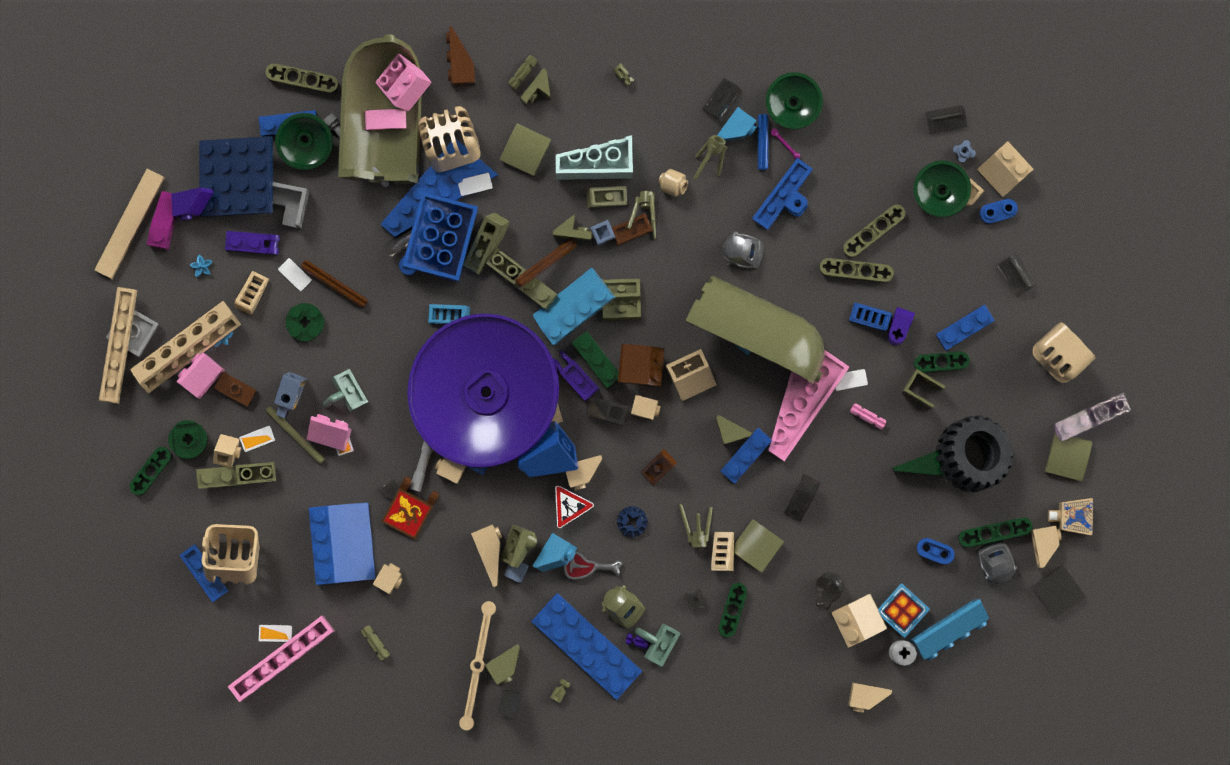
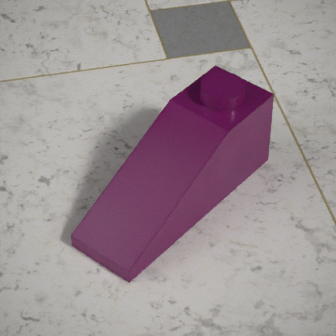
(162, 224)

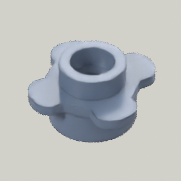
(959, 151)

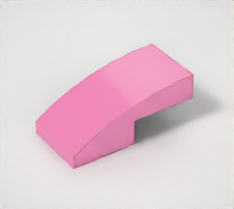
(385, 119)

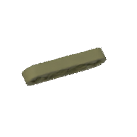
(302, 77)
(872, 229)
(856, 267)

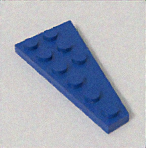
(435, 183)

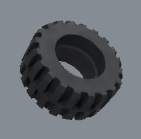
(995, 450)

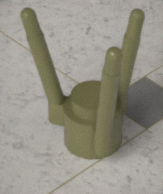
(715, 145)
(647, 202)
(698, 538)

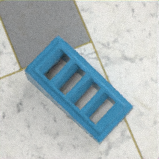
(432, 313)

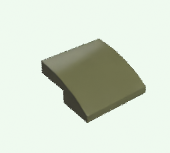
(525, 149)
(627, 301)
(1068, 457)
(757, 545)

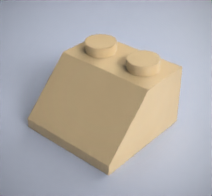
(1005, 169)
(859, 620)

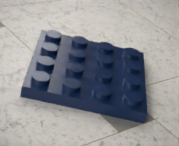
(238, 175)

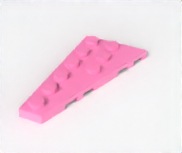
(802, 404)

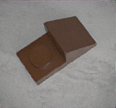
(658, 467)

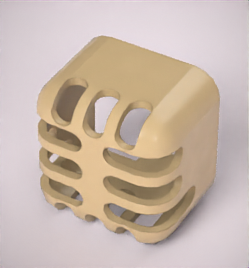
(447, 124)
(1069, 347)
(228, 569)

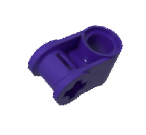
(900, 323)

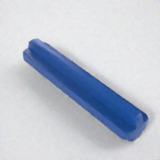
(763, 120)

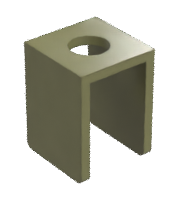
(926, 378)

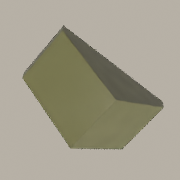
(730, 431)

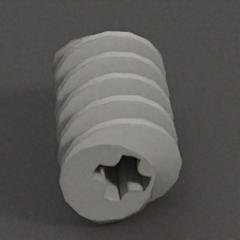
(907, 658)

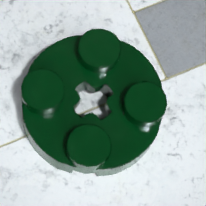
(297, 314)
(196, 446)

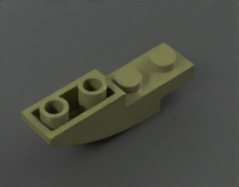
(511, 270)
(236, 475)

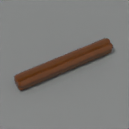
(546, 262)
(334, 283)

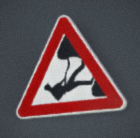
(569, 506)

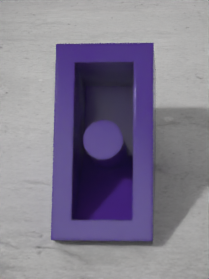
(190, 202)

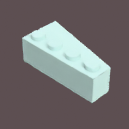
(600, 161)

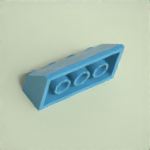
(574, 306)
(950, 629)

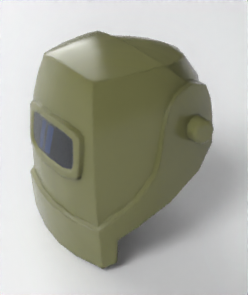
(623, 606)

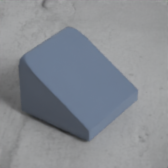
(602, 232)
(516, 573)

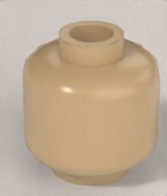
(673, 182)

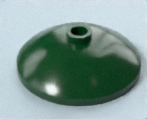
(794, 87)
(297, 152)
(944, 176)

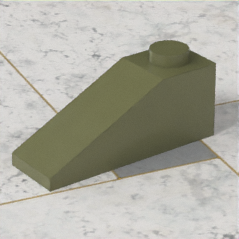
(486, 242)

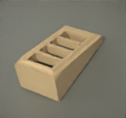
(257, 295)
(716, 552)

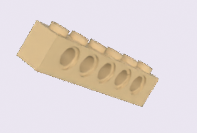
(184, 346)

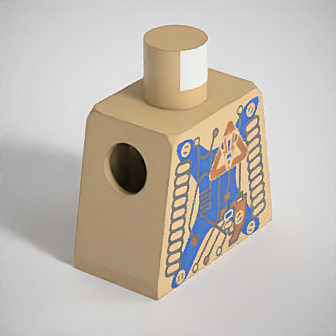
(1074, 516)

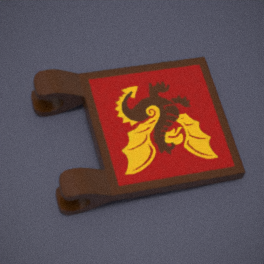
(407, 511)

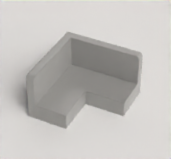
(294, 201)

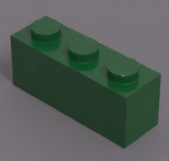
(596, 360)

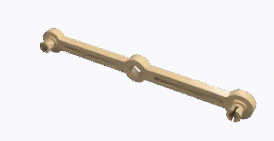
(467, 721)

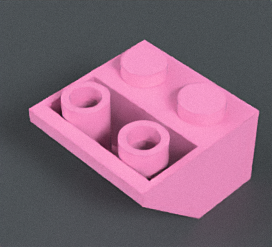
(403, 82)
(200, 375)
(329, 433)

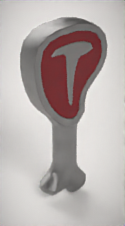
(581, 568)

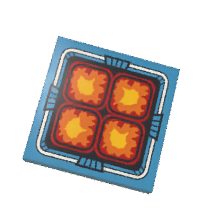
(903, 610)

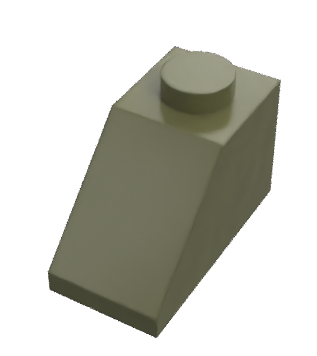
(504, 665)

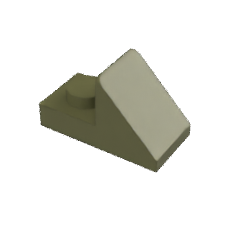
(539, 84)
(566, 231)

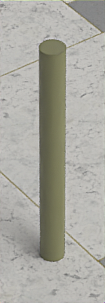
(295, 435)

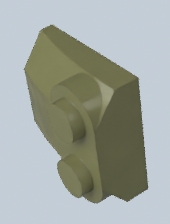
(517, 545)

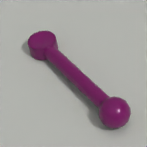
(774, 133)

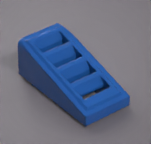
(883, 328)

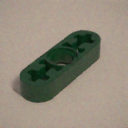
(955, 355)
(145, 485)
(724, 622)

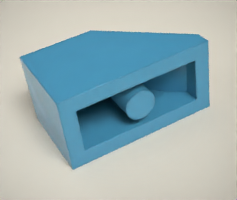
(738, 126)
(554, 554)

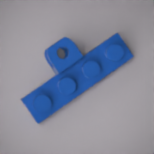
(785, 196)

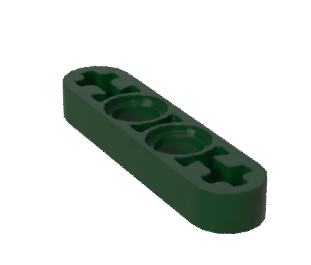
(995, 534)

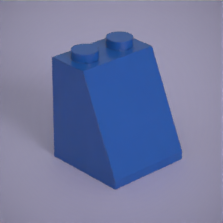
(550, 455)

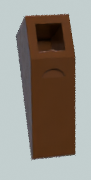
(462, 66)

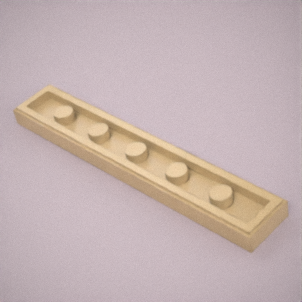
(129, 223)
(118, 345)

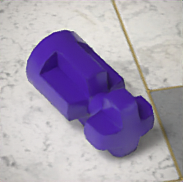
(638, 641)

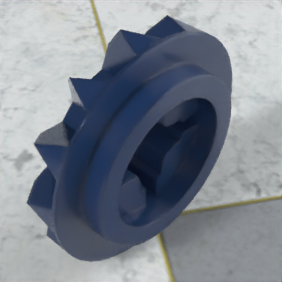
(641, 523)

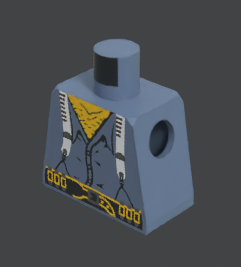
(293, 386)

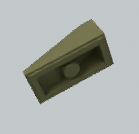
(606, 197)

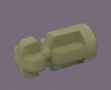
(622, 73)
(559, 692)

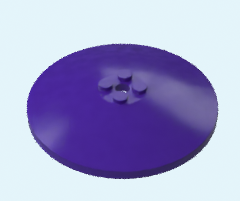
(449, 384)

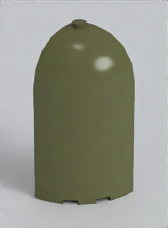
(389, 150)
(759, 328)

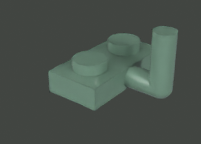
(348, 390)
(660, 644)

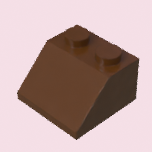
(641, 365)

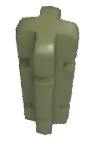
(522, 72)
(375, 643)

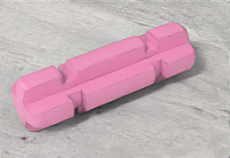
(868, 416)

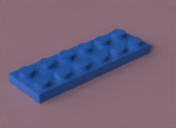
(586, 646)

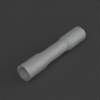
(419, 474)

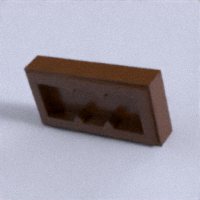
(639, 228)
(235, 389)

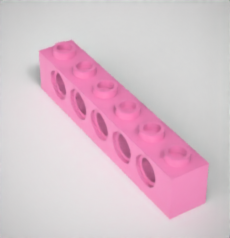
(281, 658)

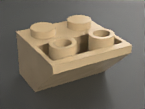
(691, 375)

